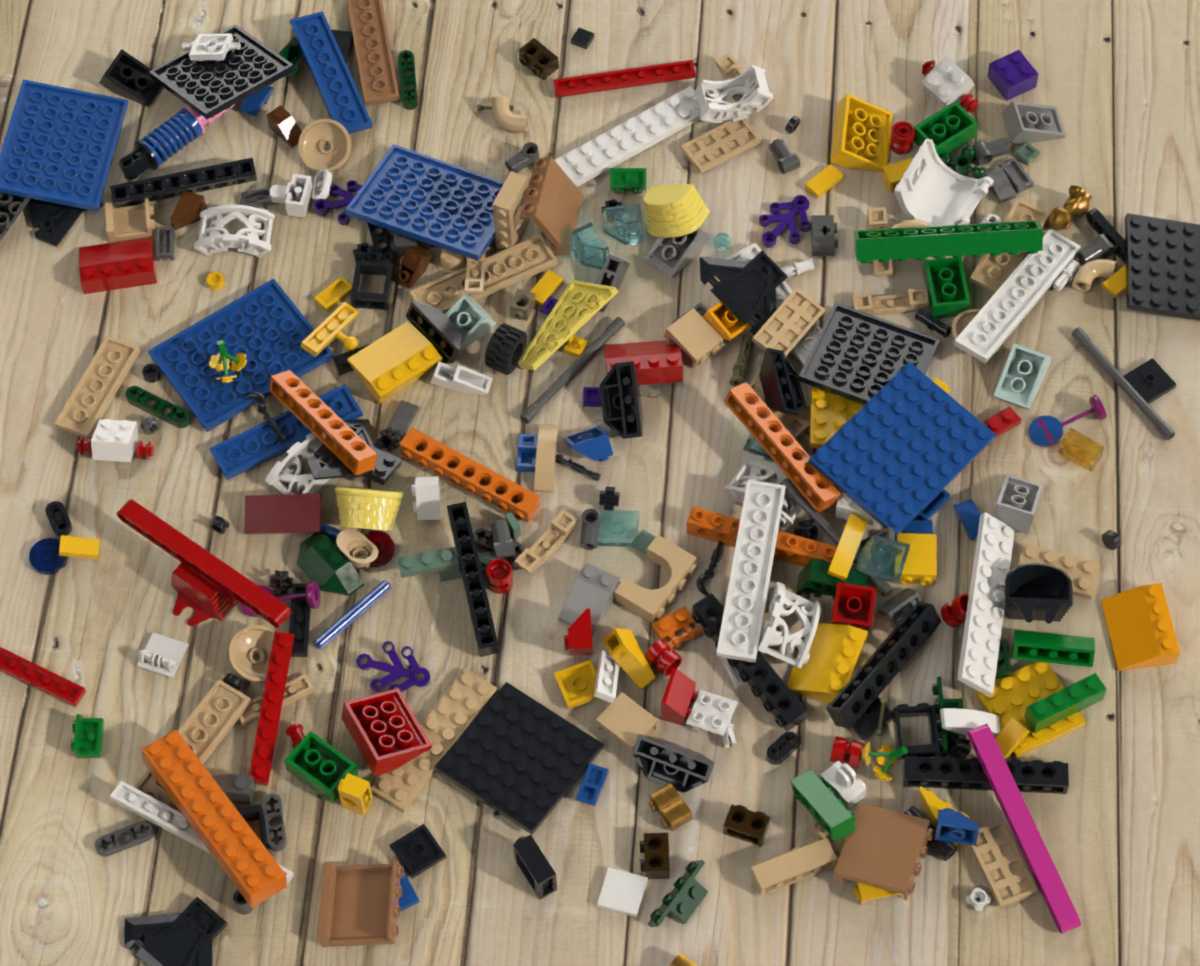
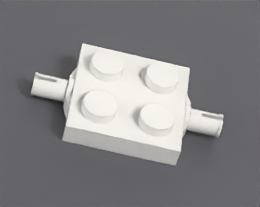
(211, 46)

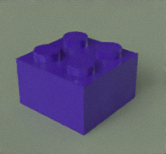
(1012, 75)

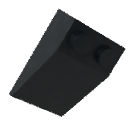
(130, 79)

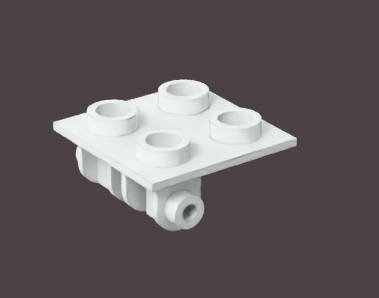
(162, 655)
(711, 713)

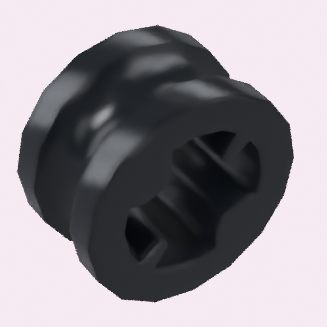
(151, 378)
(219, 525)

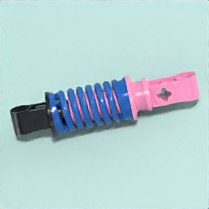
(165, 142)

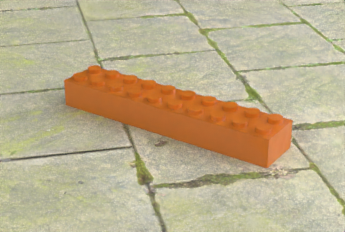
(214, 818)

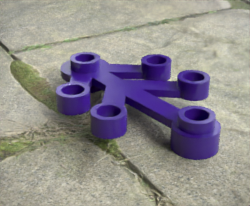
(321, 203)
(786, 219)
(395, 670)

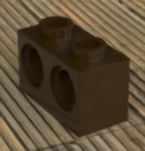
(538, 59)
(744, 829)
(658, 856)

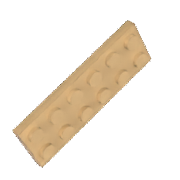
(995, 270)
(97, 387)

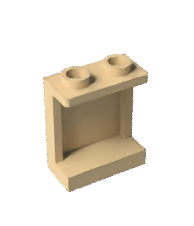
(129, 221)
(694, 337)
(626, 720)

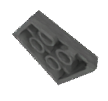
(10, 209)

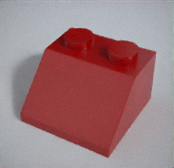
(853, 605)
(580, 636)
(678, 698)

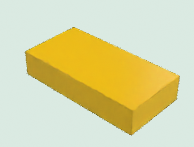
(824, 181)
(547, 287)
(333, 294)
(79, 547)
(1011, 737)

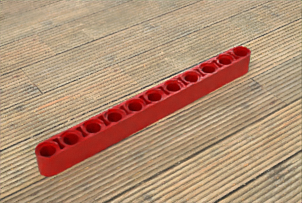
(204, 563)

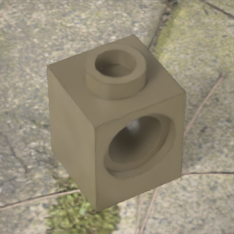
(524, 299)

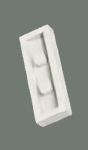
(606, 677)

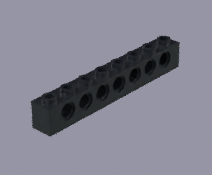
(191, 181)
(473, 579)
(883, 665)
(786, 718)
(977, 781)

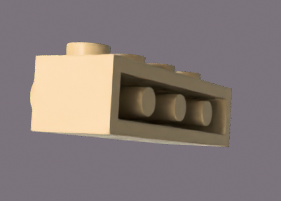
(793, 866)

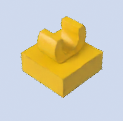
(575, 346)

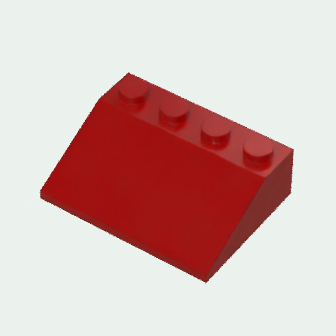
(117, 265)
(654, 360)
(384, 730)

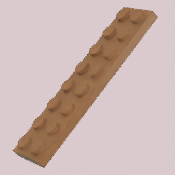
(373, 51)

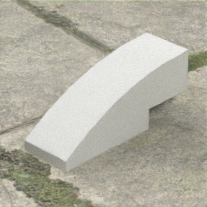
(460, 379)
(965, 719)

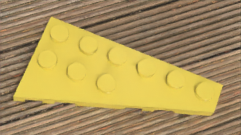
(571, 312)

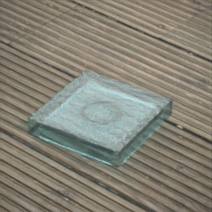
(618, 528)

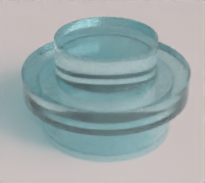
(722, 241)

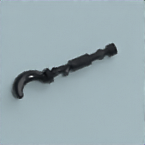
(263, 409)
(577, 467)
(709, 572)

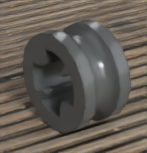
(150, 425)

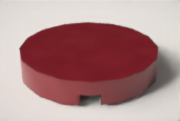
(385, 547)

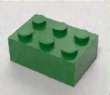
(947, 128)
(946, 287)
(319, 766)

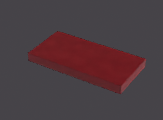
(283, 513)

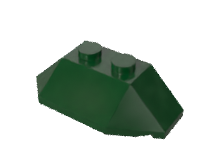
(328, 565)

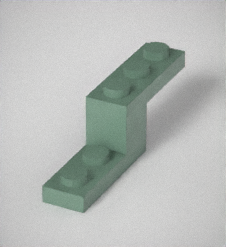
(439, 560)

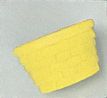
(673, 210)
(368, 507)

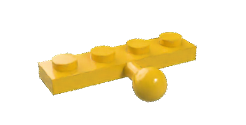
(332, 329)

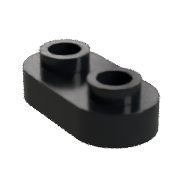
(59, 520)

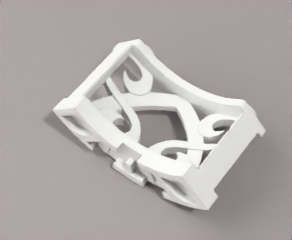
(750, 83)
(211, 241)
(755, 466)
(283, 472)
(808, 614)

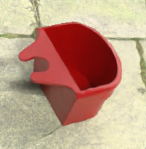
(200, 595)

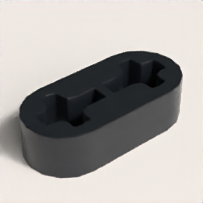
(780, 744)

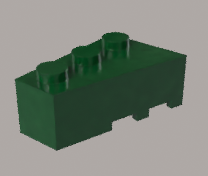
(817, 581)

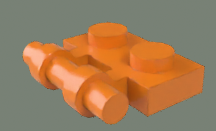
(675, 623)

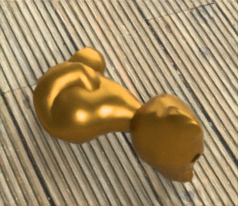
(1076, 204)

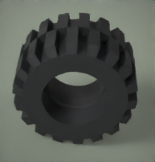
(505, 349)

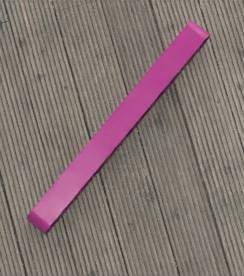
(1024, 829)

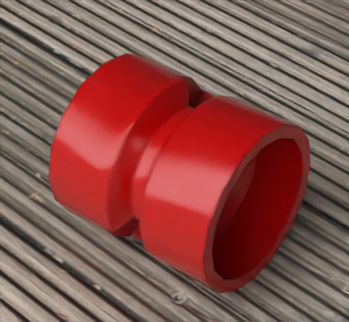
(902, 138)
(499, 576)
(955, 611)
(660, 655)
(840, 749)

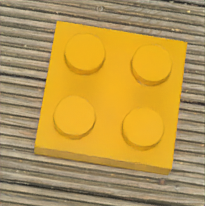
(577, 684)

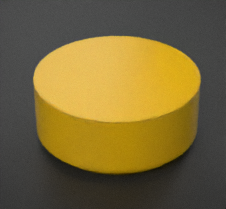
(215, 280)

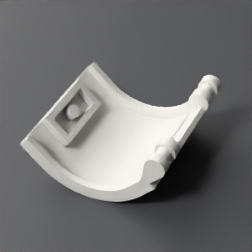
(936, 192)

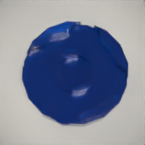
(45, 556)

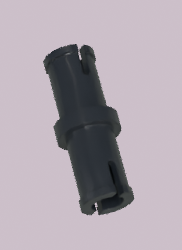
(933, 323)

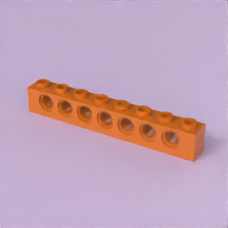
(323, 422)
(781, 447)
(465, 466)
(788, 546)

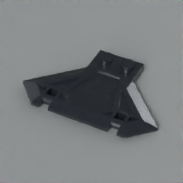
(57, 215)
(744, 286)
(330, 466)
(176, 937)

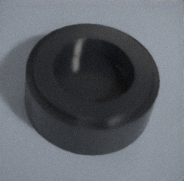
(792, 124)
(1111, 540)
(233, 681)

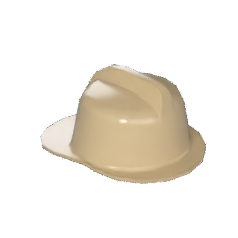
(450, 262)
(357, 548)

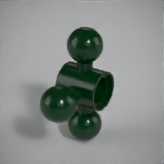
(962, 163)

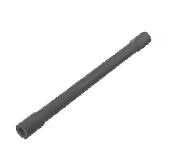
(1084, 340)
(534, 408)
(883, 587)

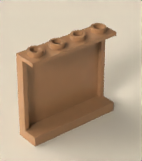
(552, 203)
(884, 849)
(359, 904)

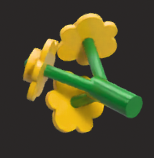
(221, 362)
(885, 757)

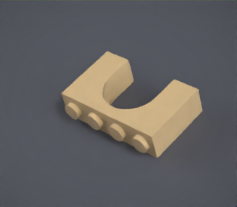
(507, 211)
(652, 603)

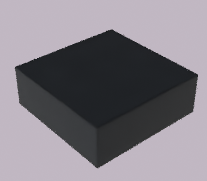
(582, 38)

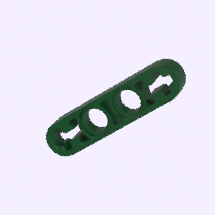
(410, 79)
(155, 410)

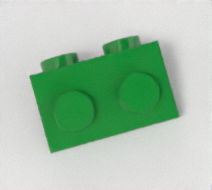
(628, 180)
(87, 737)

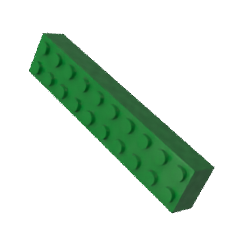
(948, 241)

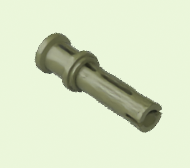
(742, 362)

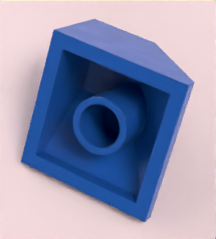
(591, 443)
(956, 828)

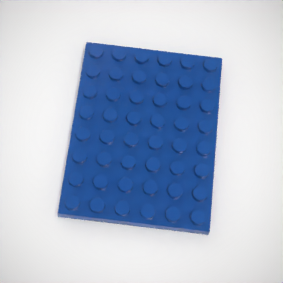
(60, 145)
(429, 202)
(258, 324)
(902, 448)

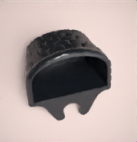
(1038, 593)

